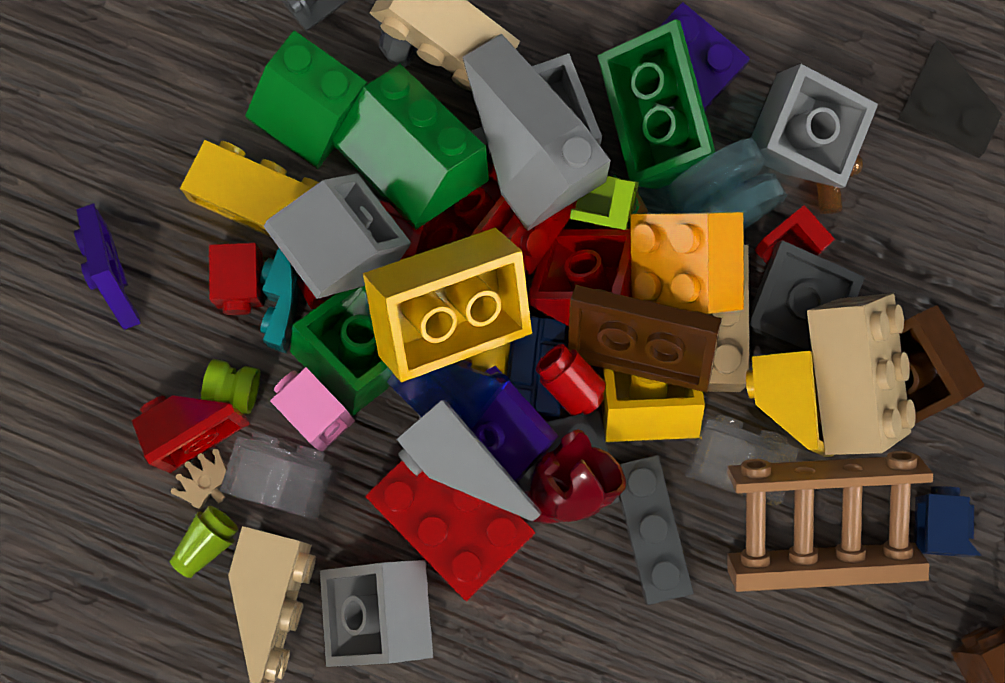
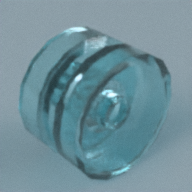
(729, 184)

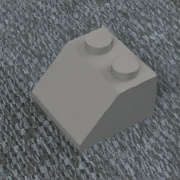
(812, 126)
(376, 613)

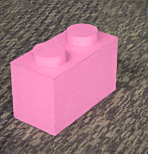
(311, 408)

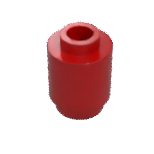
(571, 380)

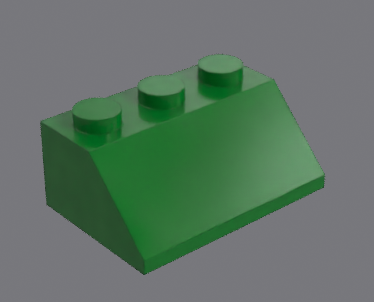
(656, 106)
(411, 147)

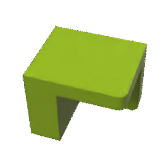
(608, 204)

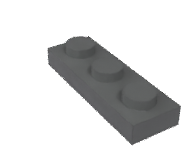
(653, 532)

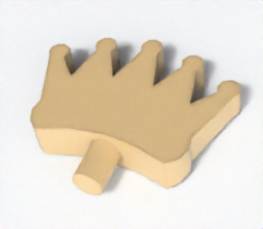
(204, 482)

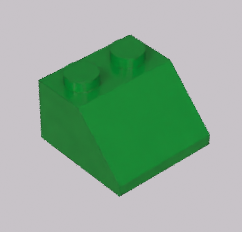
(304, 98)
(341, 349)

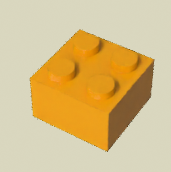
(689, 260)

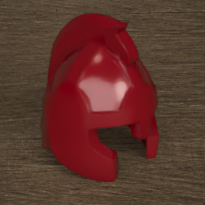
(575, 480)

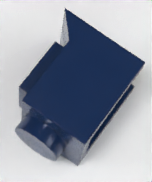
(944, 523)

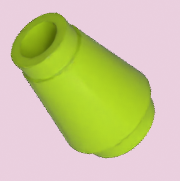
(203, 541)

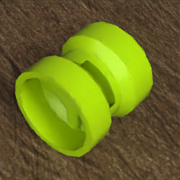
(226, 385)

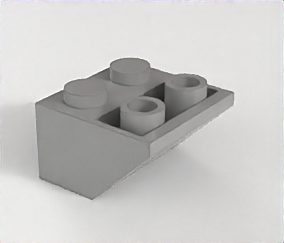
(337, 235)

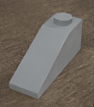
(454, 456)

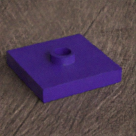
(514, 431)

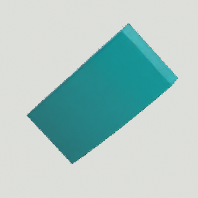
(281, 287)

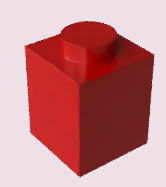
(235, 277)

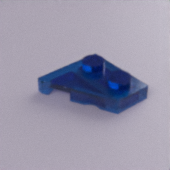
(462, 387)

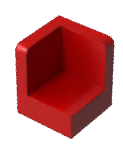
(800, 230)

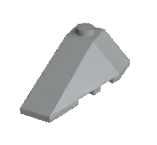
(535, 140)

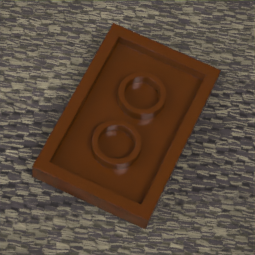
(643, 337)

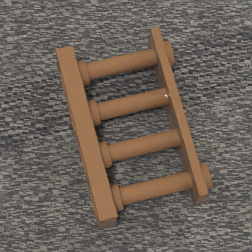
(833, 566)

